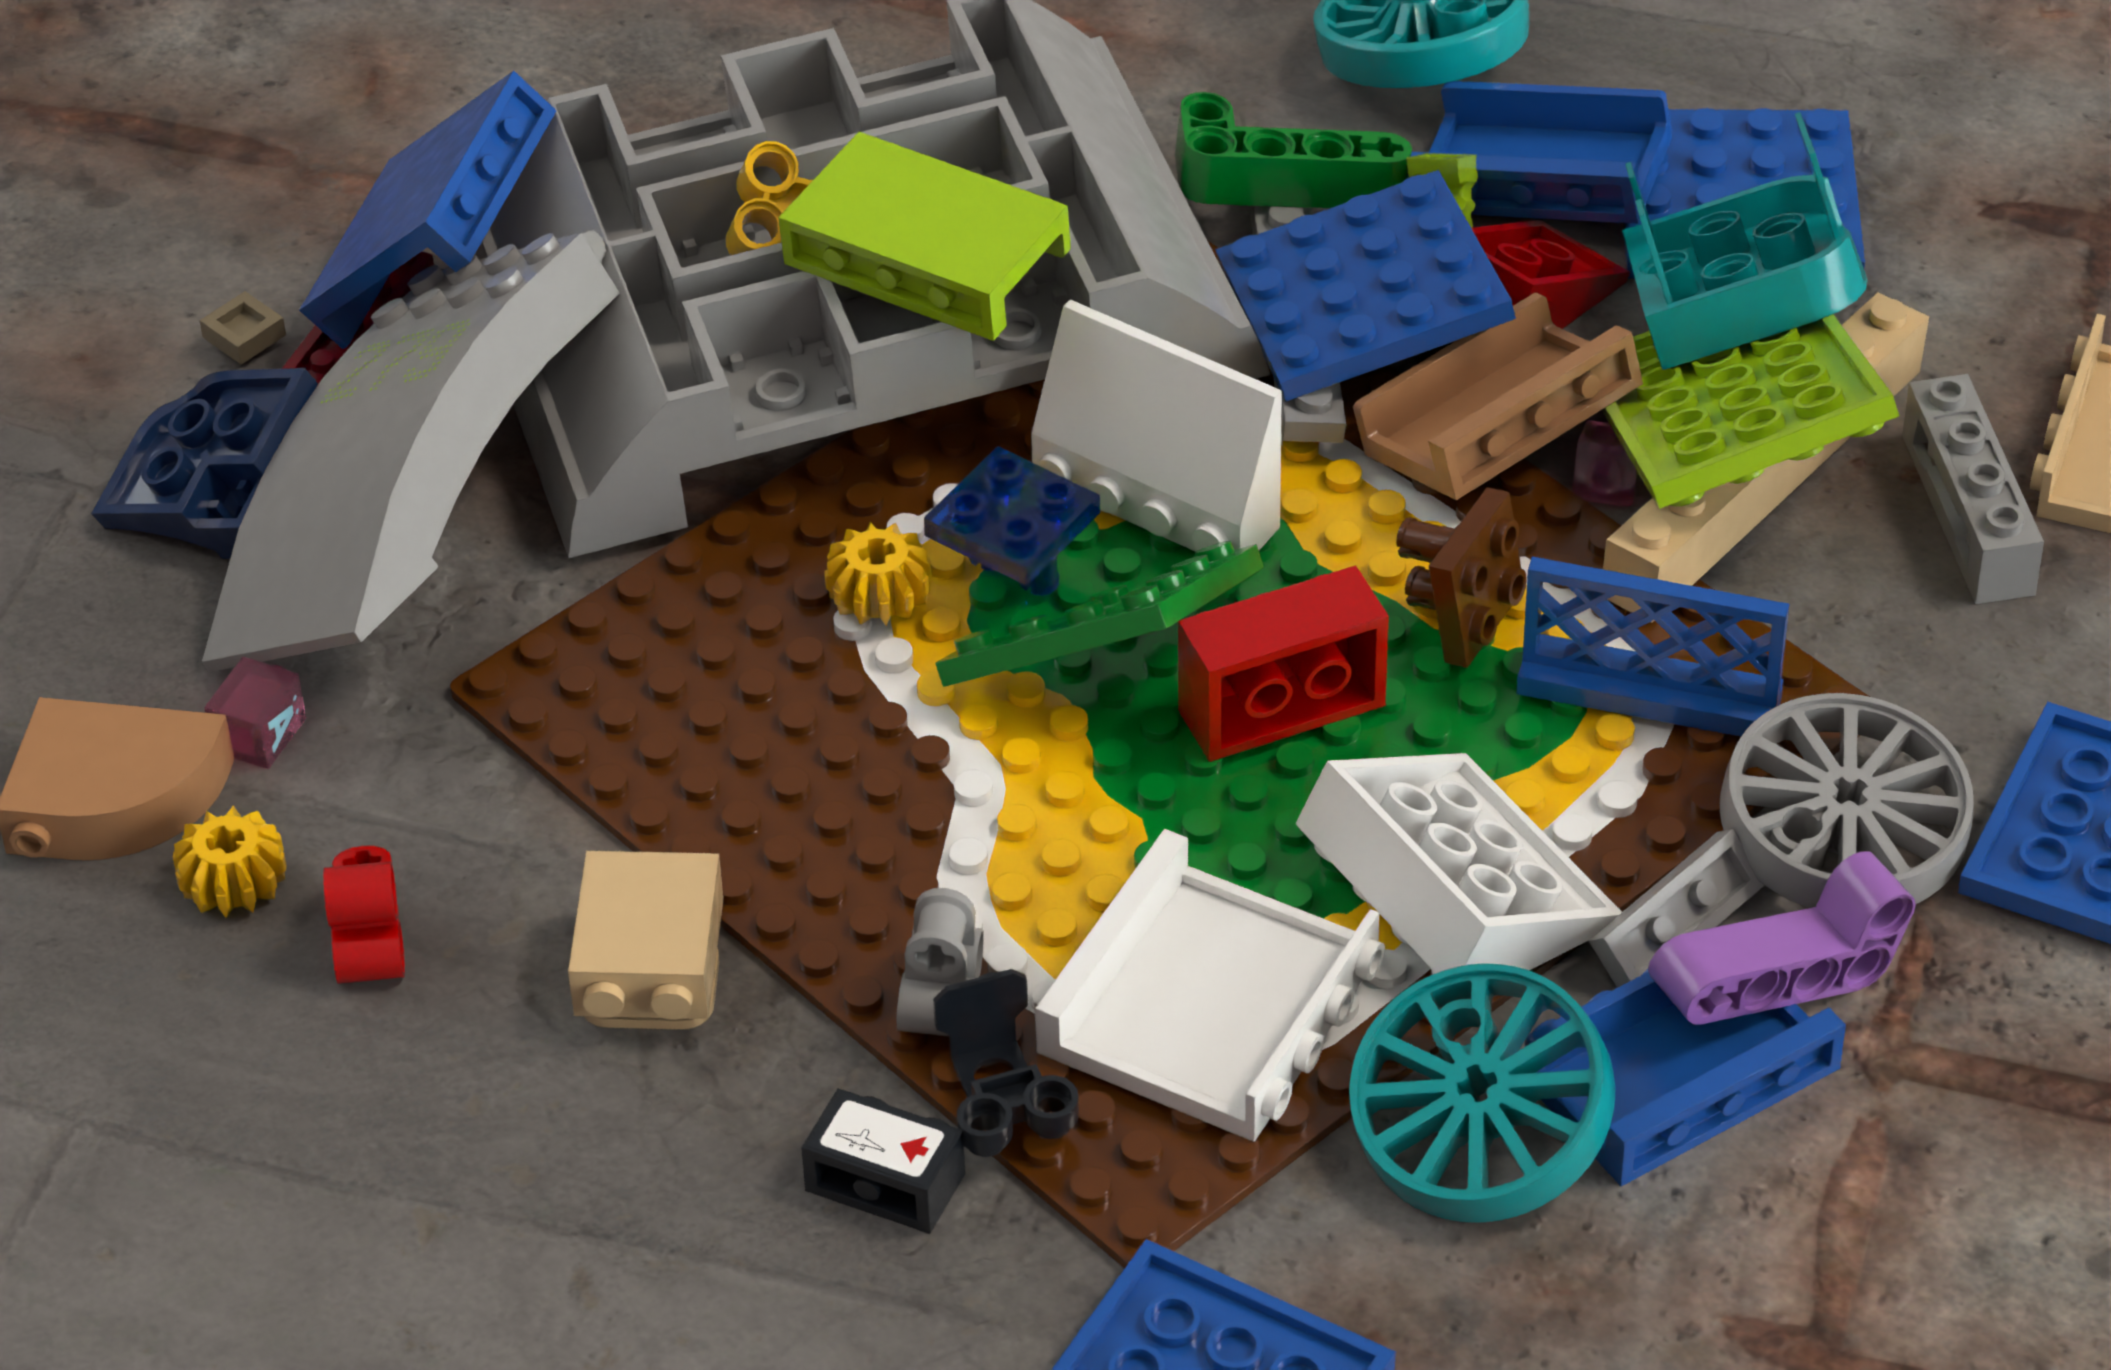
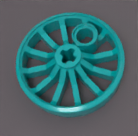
(1417, 39)
(1487, 1066)

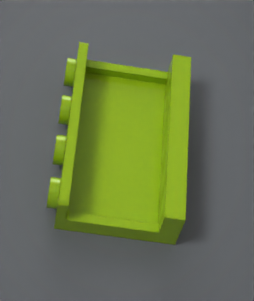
(921, 233)

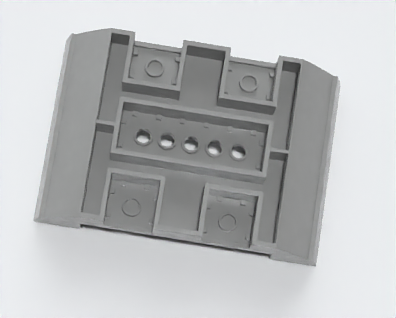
(751, 355)

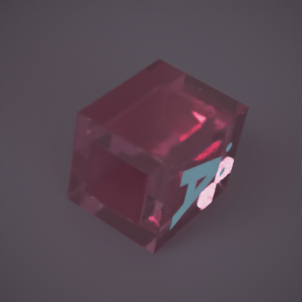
(261, 710)

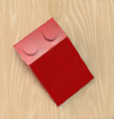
(1547, 262)

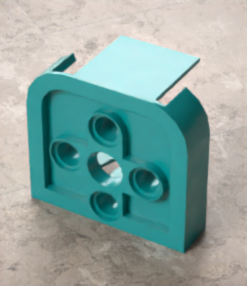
(1743, 265)

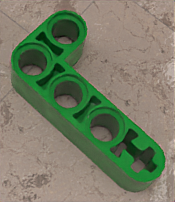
(1279, 165)

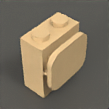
(647, 939)

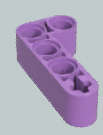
(1792, 954)

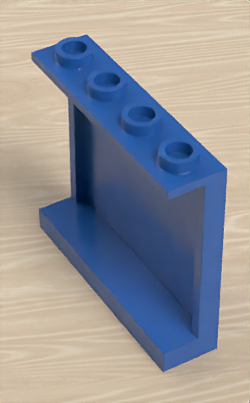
(431, 196)

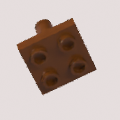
(1470, 573)

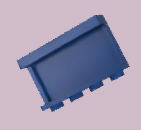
(1556, 147)
(1689, 1079)

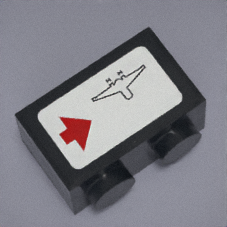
(883, 1160)

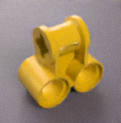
(762, 202)

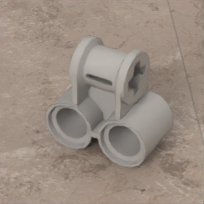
(940, 953)

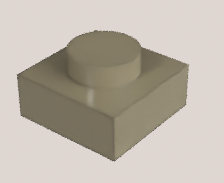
(242, 327)

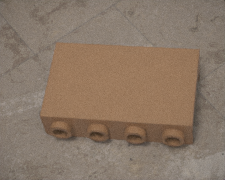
(1494, 399)

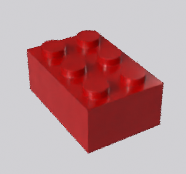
(1282, 663)

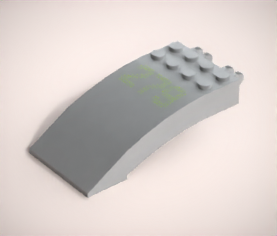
(389, 442)

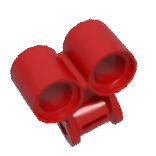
(364, 916)

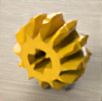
(878, 573)
(229, 861)

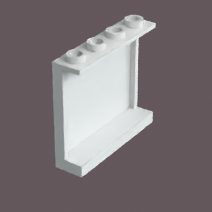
(1204, 992)

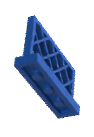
(1646, 680)

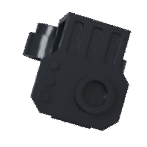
(981, 1031)

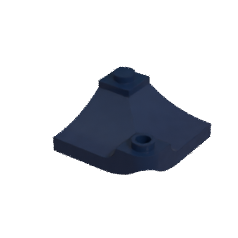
(204, 456)

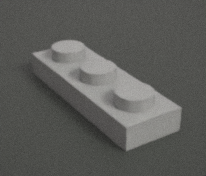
(1686, 900)

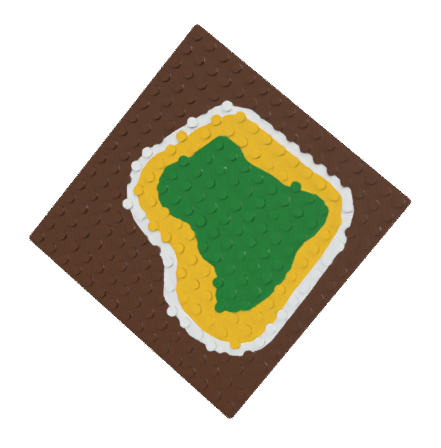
(841, 780)

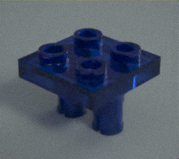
(1013, 519)

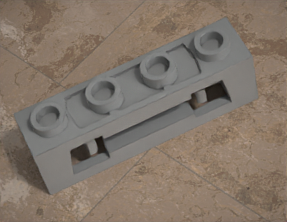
(1972, 489)

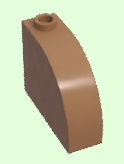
(110, 778)

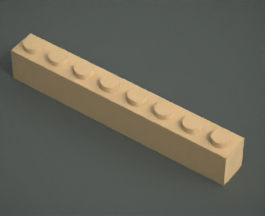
(1692, 538)

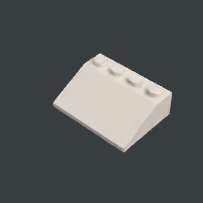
(1160, 433)
(1451, 861)

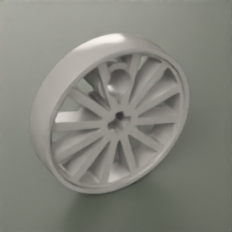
(1842, 805)

